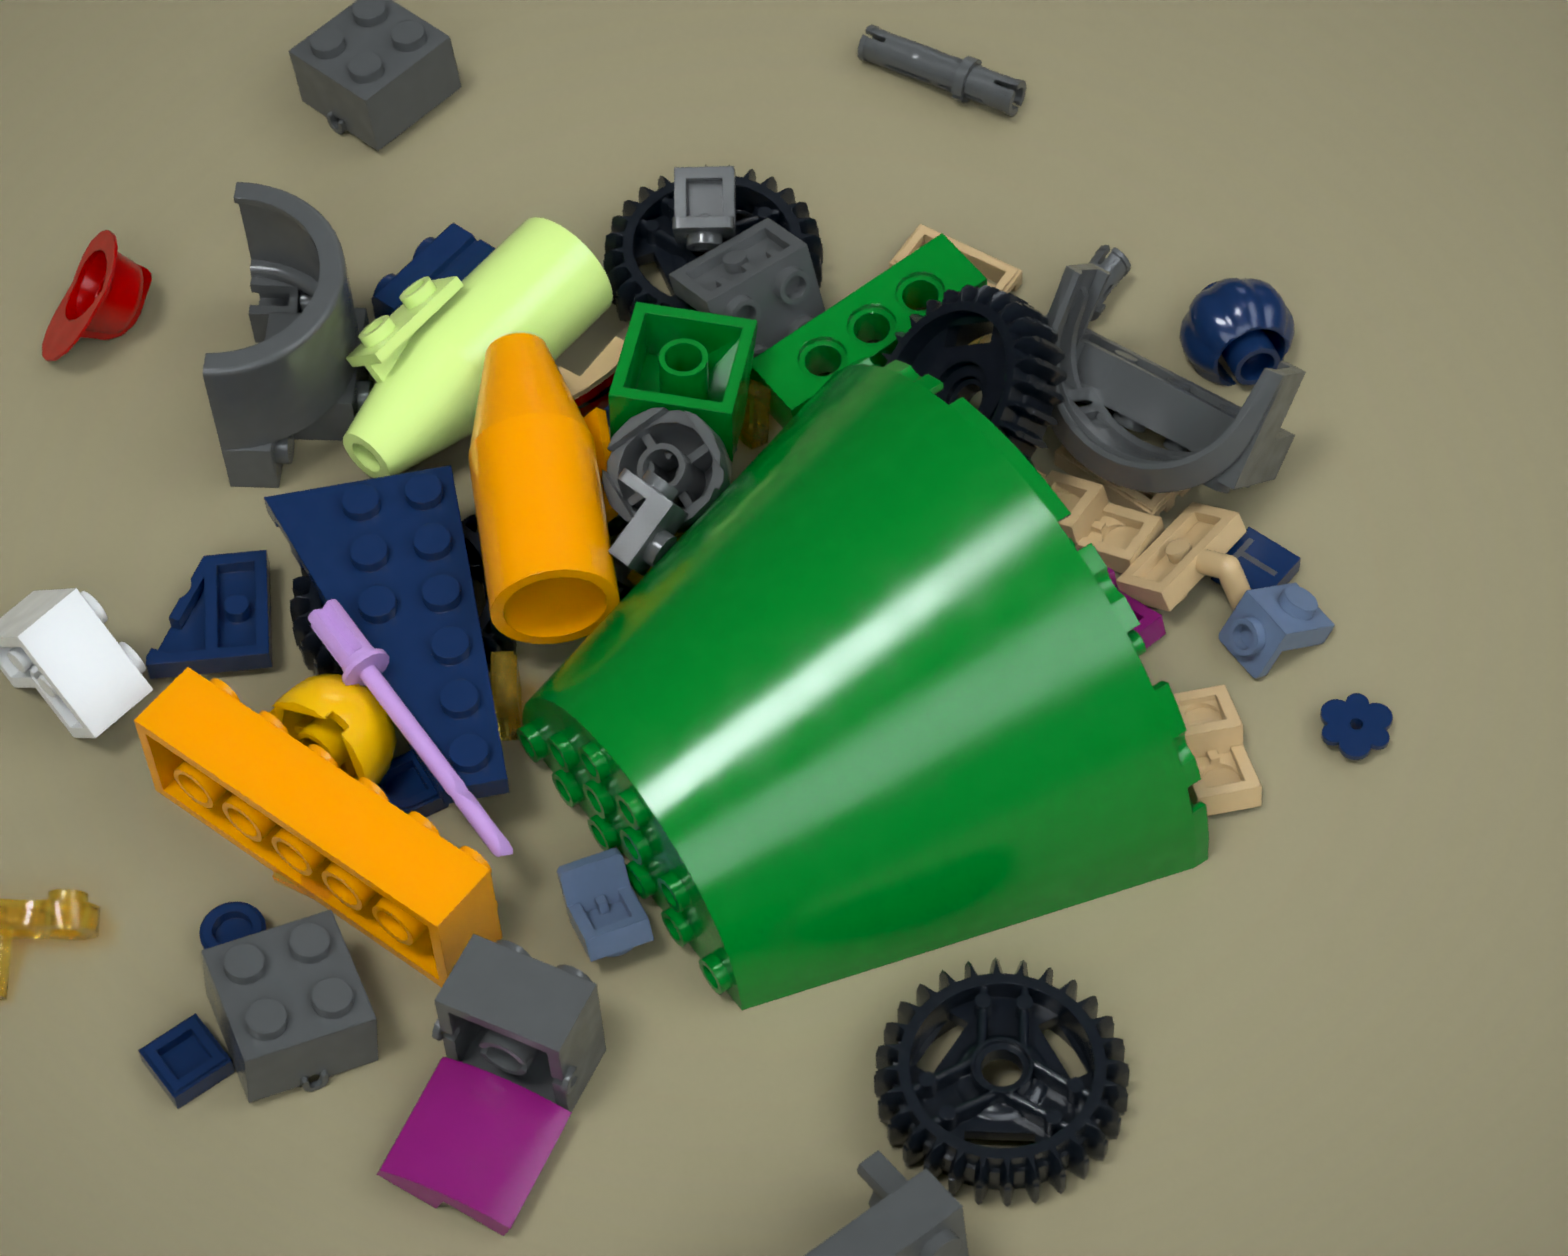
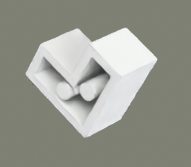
(72, 659)

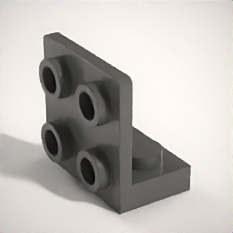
(757, 277)

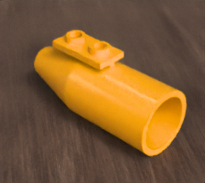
(540, 498)

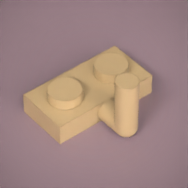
(1186, 553)

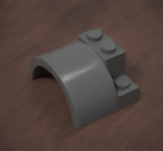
(304, 330)

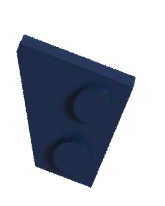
(220, 620)

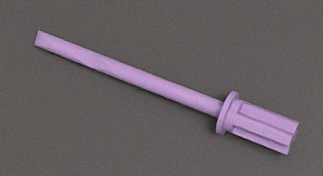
(364, 666)

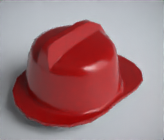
(101, 300)

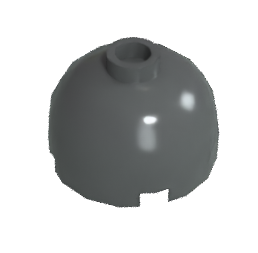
(678, 450)

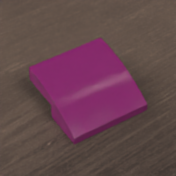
(474, 1144)

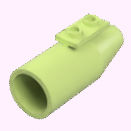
(436, 342)

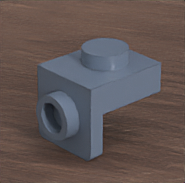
(1273, 622)
(603, 905)

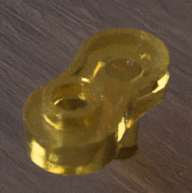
(60, 917)

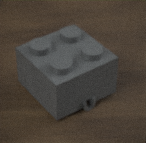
(375, 70)
(290, 1006)
(522, 1019)

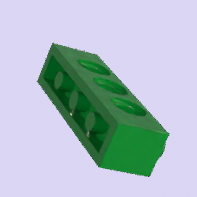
(867, 314)

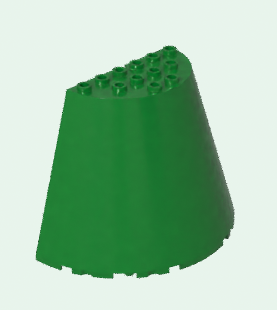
(871, 704)

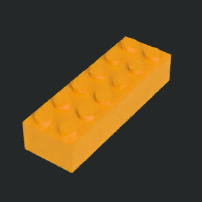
(316, 821)

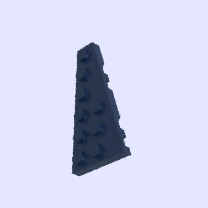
(404, 577)

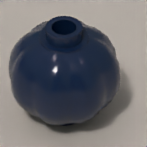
(1243, 323)

